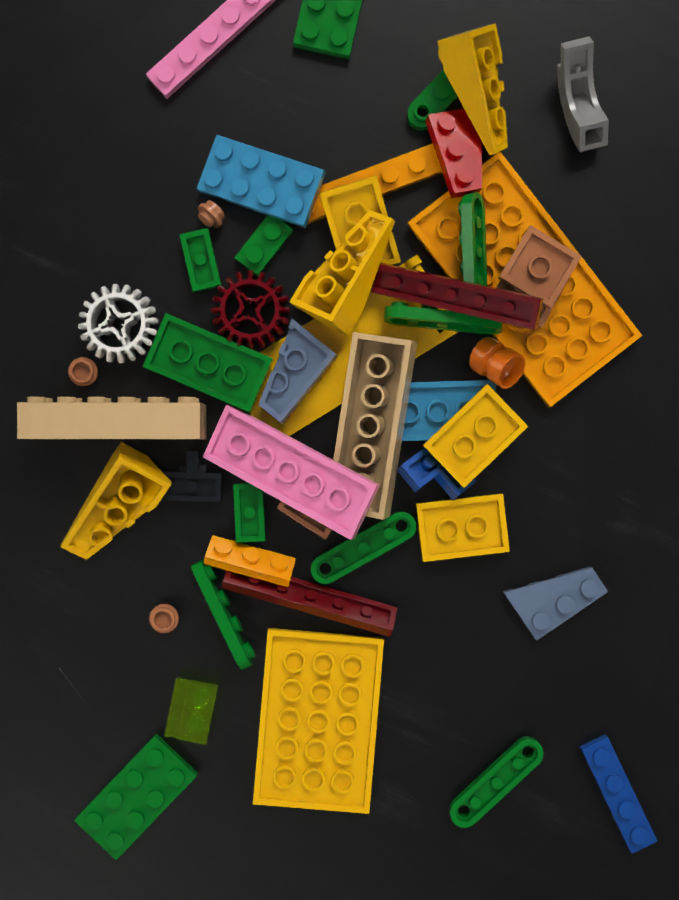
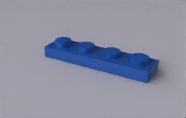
(618, 793)

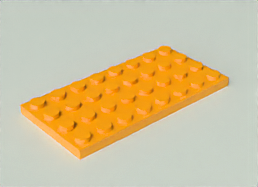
(586, 321)

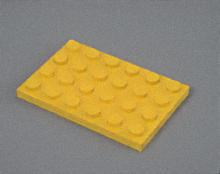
(318, 720)

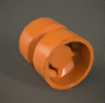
(497, 362)

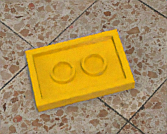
(349, 204)
(475, 435)
(462, 527)

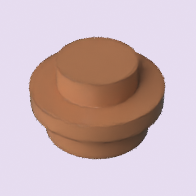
(210, 214)
(83, 371)
(164, 618)

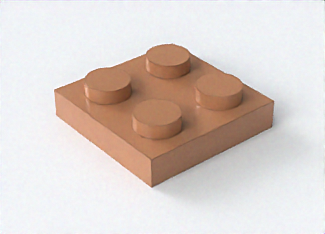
(539, 266)

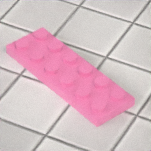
(291, 471)

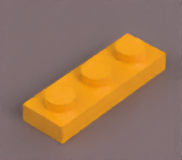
(249, 561)

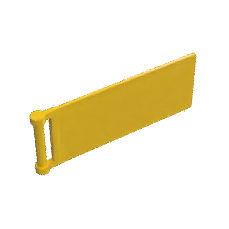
(330, 387)

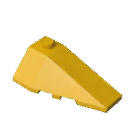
(472, 69)
(343, 282)
(120, 496)

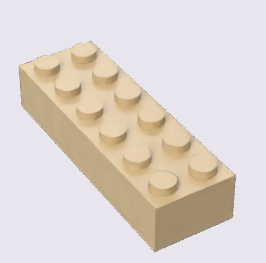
(375, 412)
(109, 420)

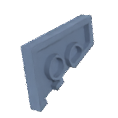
(297, 370)
(555, 600)

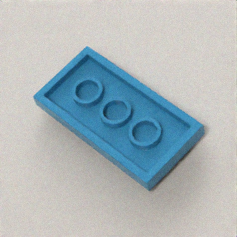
(261, 181)
(435, 403)

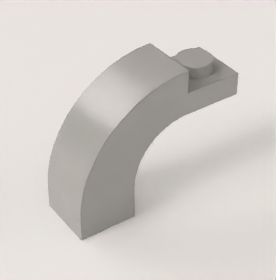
(578, 96)

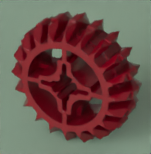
(236, 290)

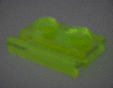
(191, 710)

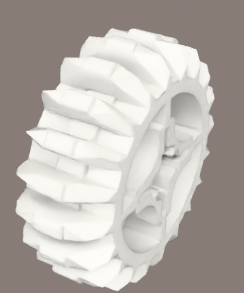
(108, 300)

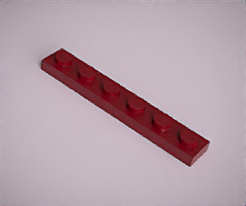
(458, 296)
(318, 601)

